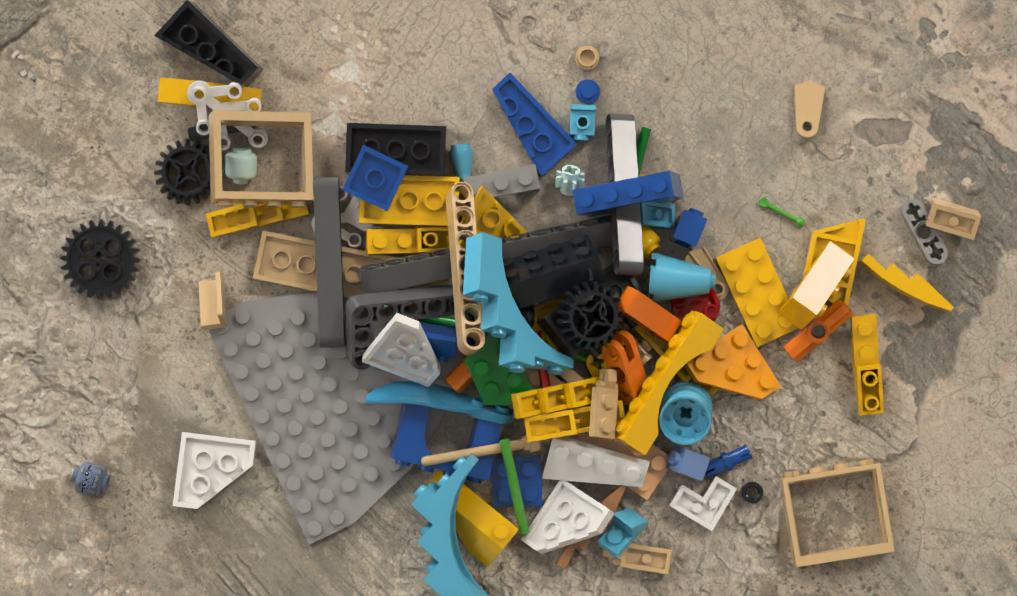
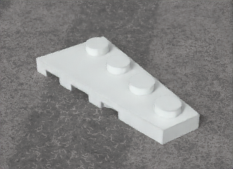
(589, 463)

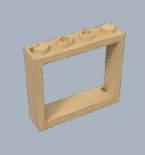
(261, 119)
(841, 469)

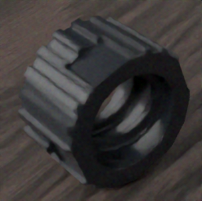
(752, 484)

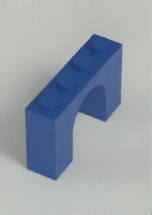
(602, 198)
(410, 443)

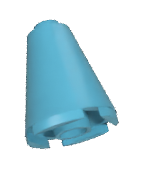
(678, 279)

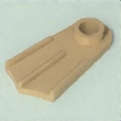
(808, 107)
(703, 258)

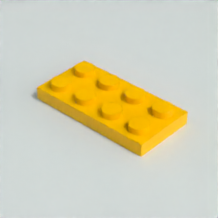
(416, 203)
(756, 291)

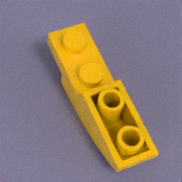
(407, 240)
(866, 364)

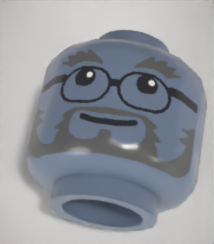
(90, 479)

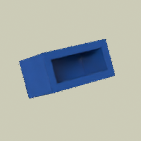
(689, 228)

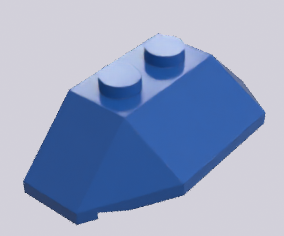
(443, 341)

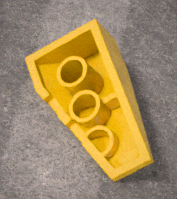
(480, 525)

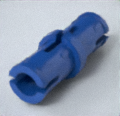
(728, 460)

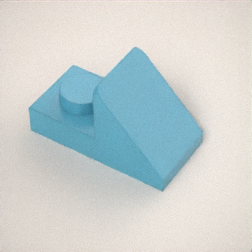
(658, 215)
(623, 531)

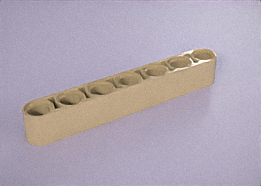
(457, 255)

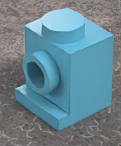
(582, 111)

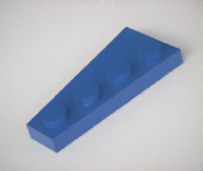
(536, 128)

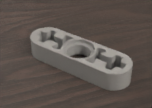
(919, 241)

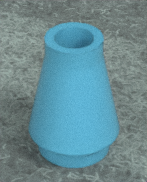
(462, 159)

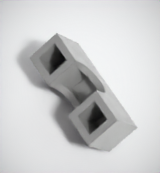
(506, 182)

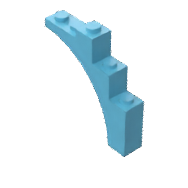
(488, 285)
(438, 505)

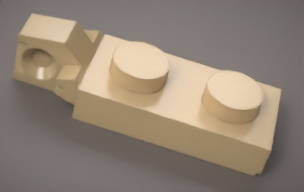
(604, 406)
(643, 558)

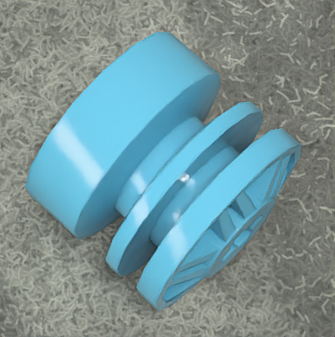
(681, 424)

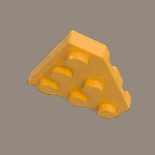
(734, 366)

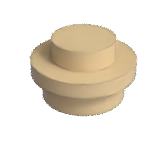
(587, 58)

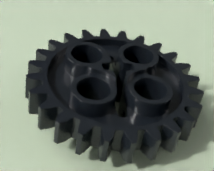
(101, 237)

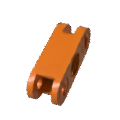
(624, 357)

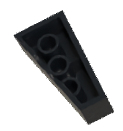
(205, 41)

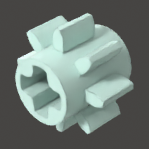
(569, 179)

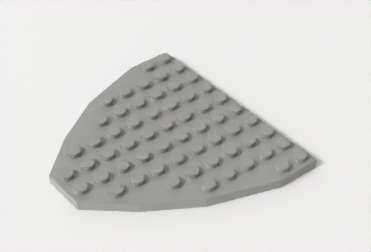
(313, 410)

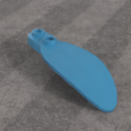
(440, 398)

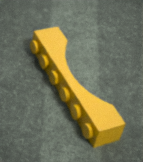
(640, 424)

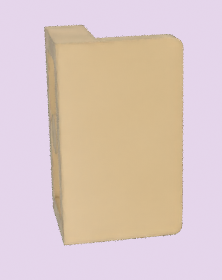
(953, 218)
(212, 303)

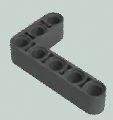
(396, 301)

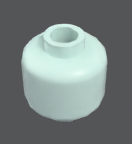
(241, 165)

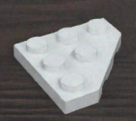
(404, 351)
(209, 466)
(566, 519)

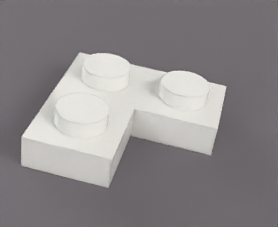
(704, 509)

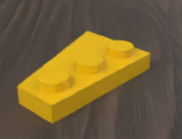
(493, 217)

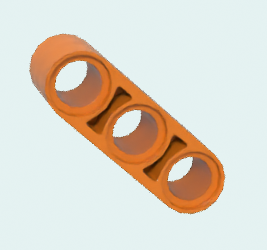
(648, 314)

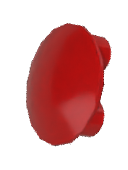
(706, 304)

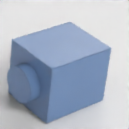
(688, 463)

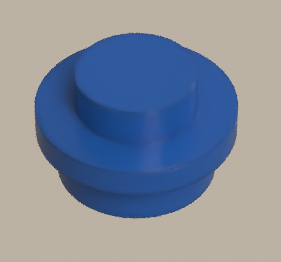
(587, 91)

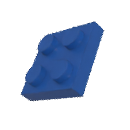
(375, 177)
(529, 479)

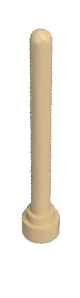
(479, 451)

